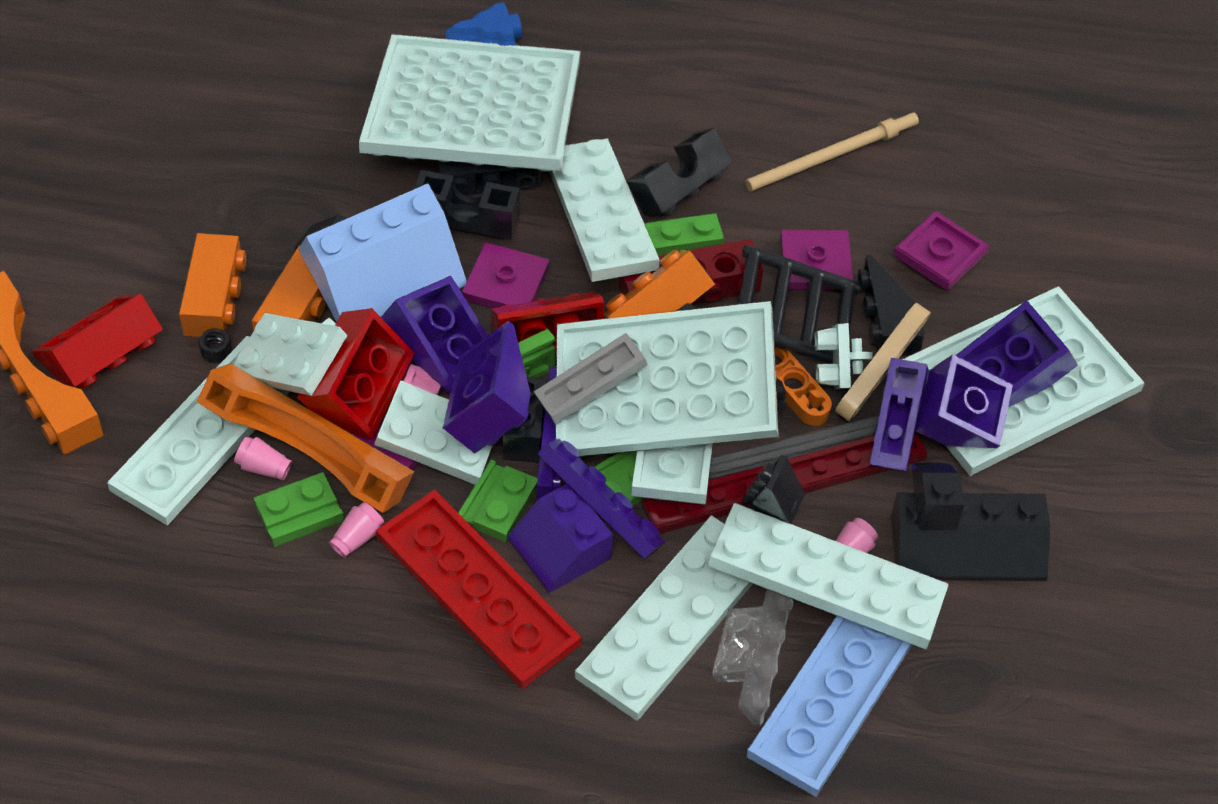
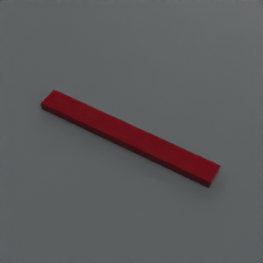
(813, 471)

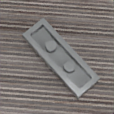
(590, 378)

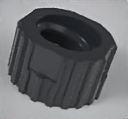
(215, 336)

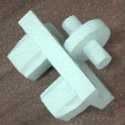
(839, 372)

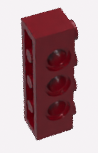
(722, 264)

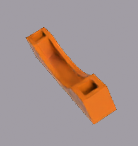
(62, 408)
(356, 464)

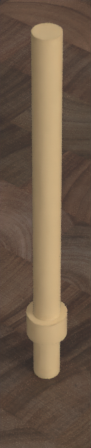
(885, 130)

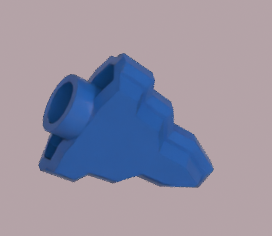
(488, 26)

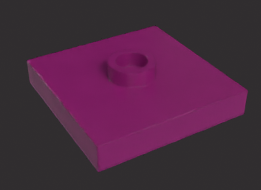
(820, 249)
(941, 250)
(505, 277)

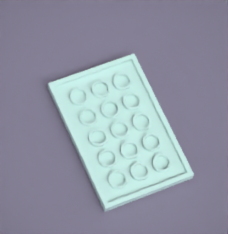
(702, 383)
(1089, 388)

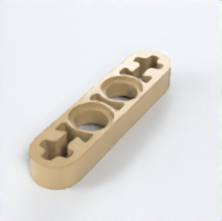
(879, 365)

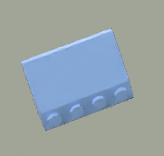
(383, 253)

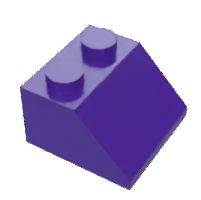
(964, 405)
(561, 538)

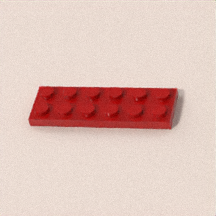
(479, 589)

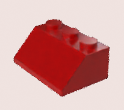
(546, 313)
(99, 340)
(361, 374)

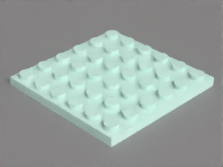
(472, 103)

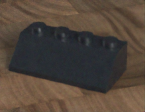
(995, 539)

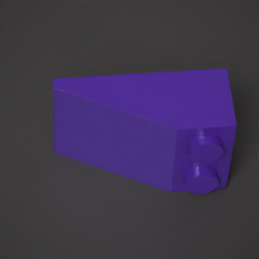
(436, 327)
(1022, 353)
(488, 391)

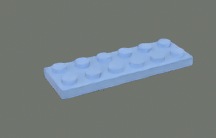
(827, 703)

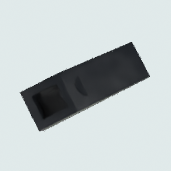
(472, 178)
(885, 305)
(775, 491)

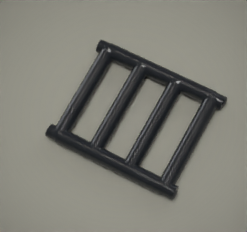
(817, 279)

